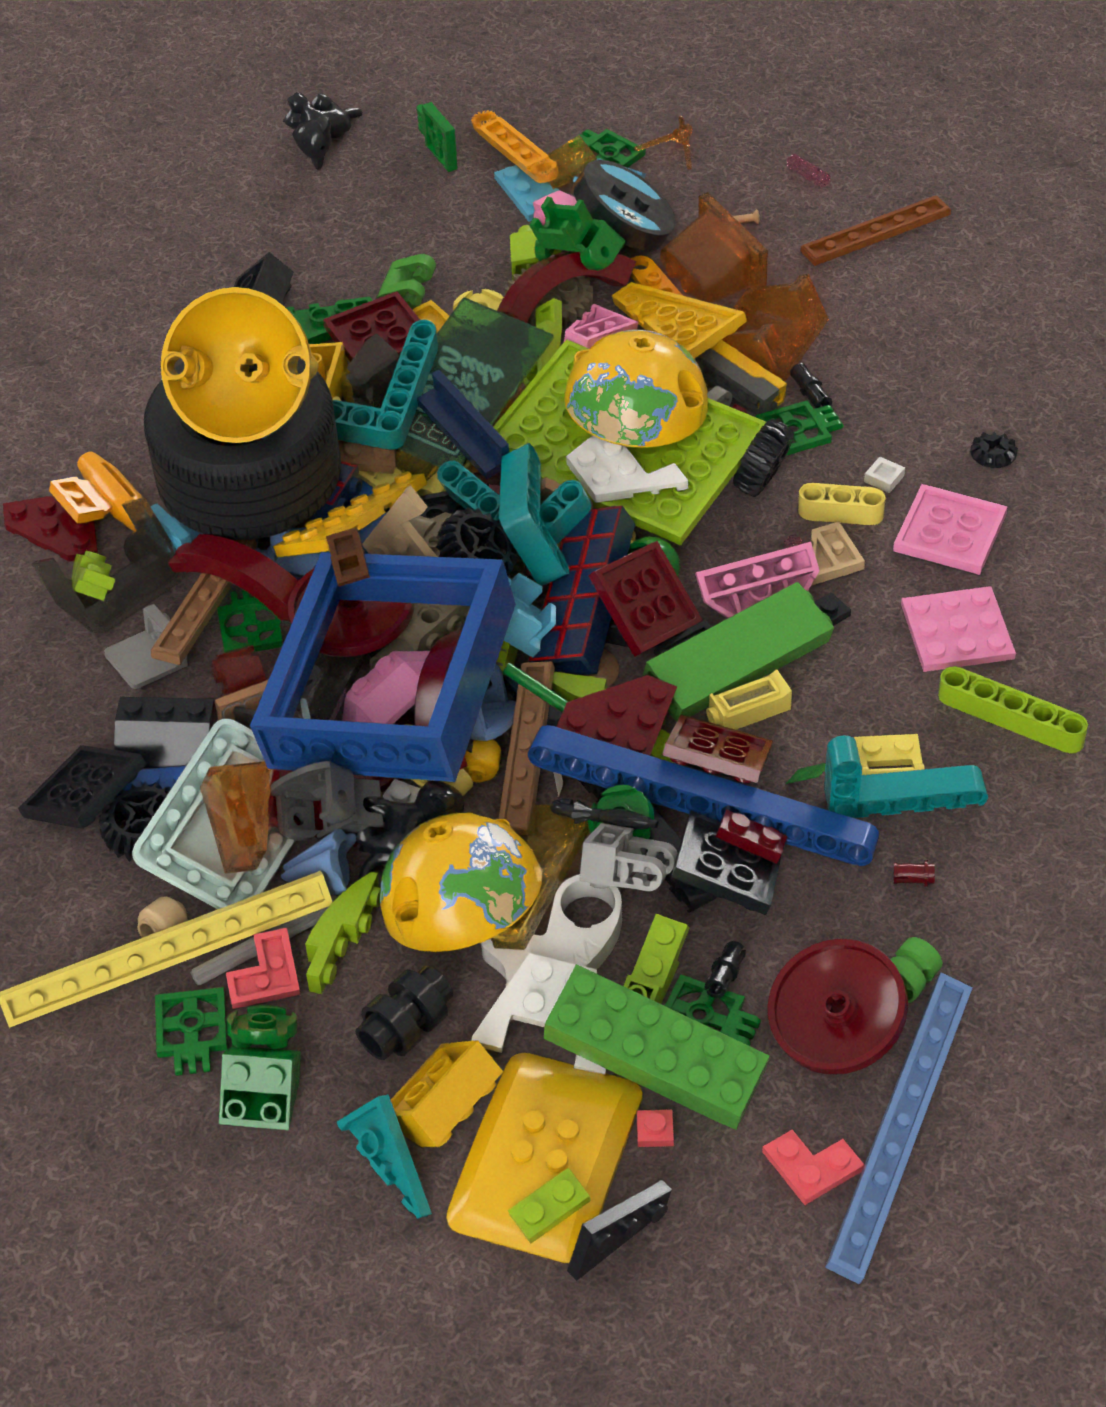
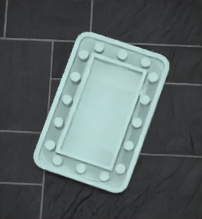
(180, 839)

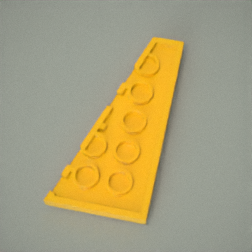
(686, 320)
(359, 514)

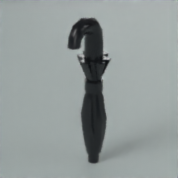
(620, 817)

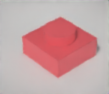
(655, 1128)

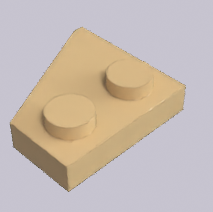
(834, 553)

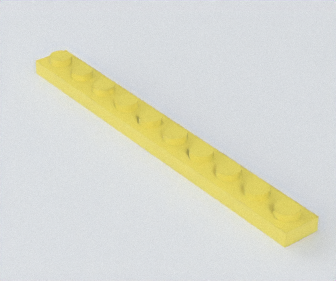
(164, 949)

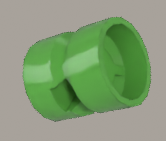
(917, 965)

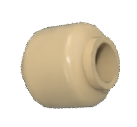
(160, 915)

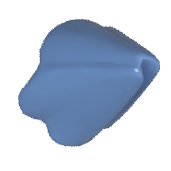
(324, 856)

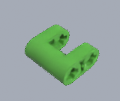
(401, 278)

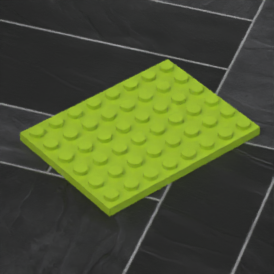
(705, 457)

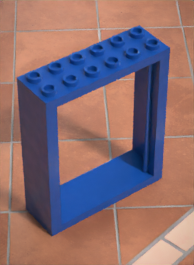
(379, 748)

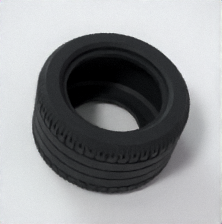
(248, 487)

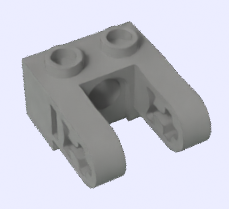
(614, 853)

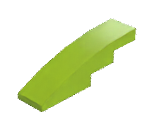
(550, 320)

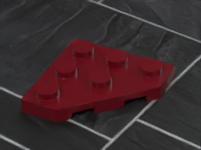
(50, 527)
(622, 714)

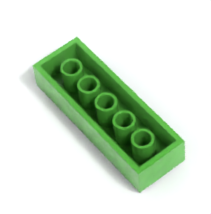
(655, 1047)

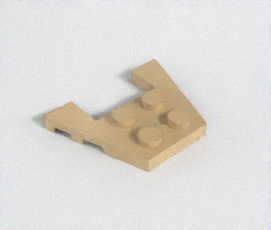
(395, 533)

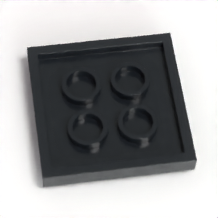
(82, 786)
(723, 867)

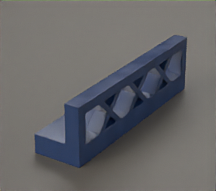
(464, 425)

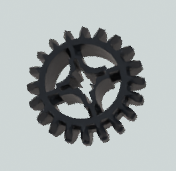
(763, 457)
(470, 529)
(137, 808)

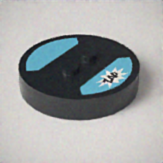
(625, 204)

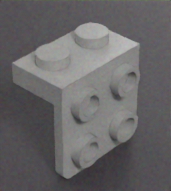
(133, 655)

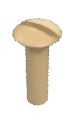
(748, 217)

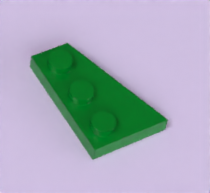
(312, 318)

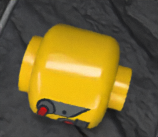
(482, 760)

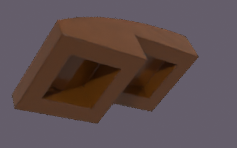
(347, 556)

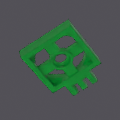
(432, 126)
(595, 143)
(821, 418)
(248, 606)
(731, 1025)
(191, 1050)

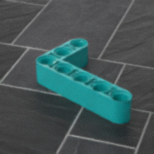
(390, 424)
(564, 506)
(521, 515)
(890, 793)

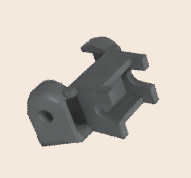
(339, 796)

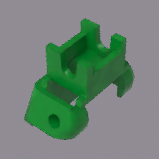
(575, 230)

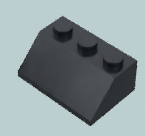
(267, 276)
(163, 728)

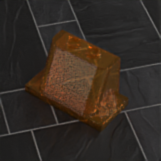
(715, 255)
(779, 324)

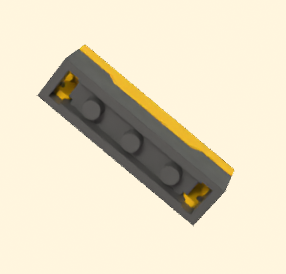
(746, 380)

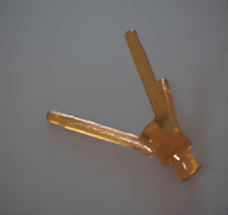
(679, 135)

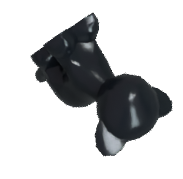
(317, 124)
(402, 817)

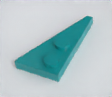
(386, 1149)

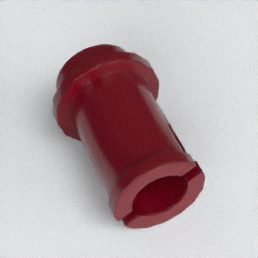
(914, 873)

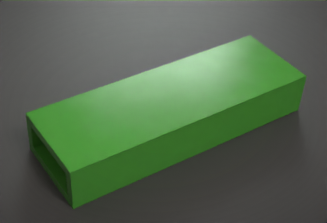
(741, 649)

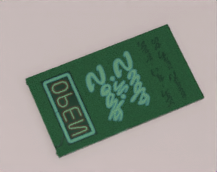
(486, 361)

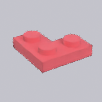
(274, 976)
(809, 1174)

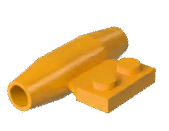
(98, 494)

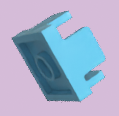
(528, 622)

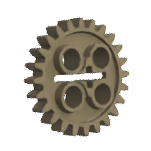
(575, 297)

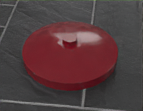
(357, 625)
(837, 1006)

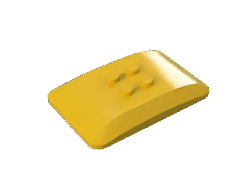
(534, 1128)

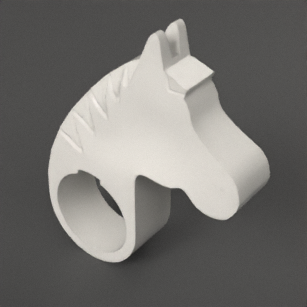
(564, 939)

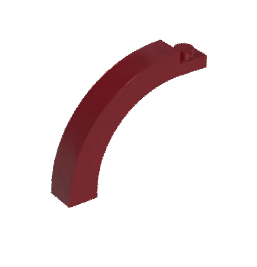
(550, 272)
(240, 566)
(432, 679)

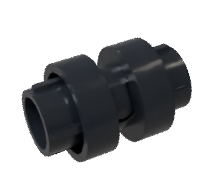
(394, 1020)

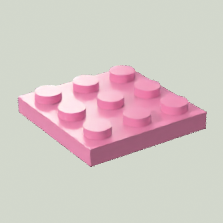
(950, 529)
(957, 628)

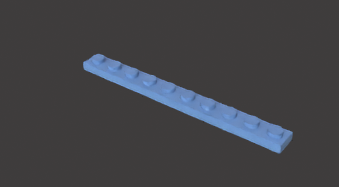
(898, 1130)

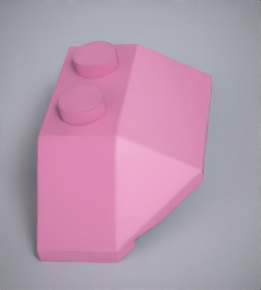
(751, 580)
(386, 690)

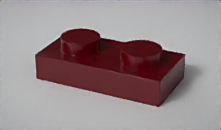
(751, 836)

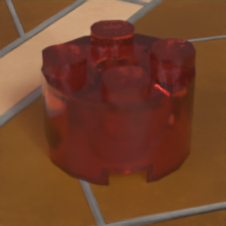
(237, 670)

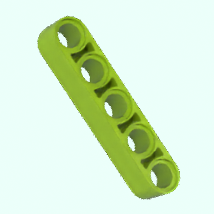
(1012, 709)

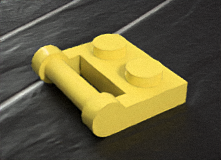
(889, 751)

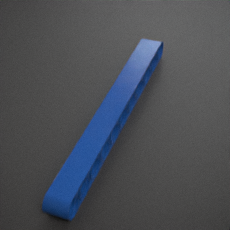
(703, 793)

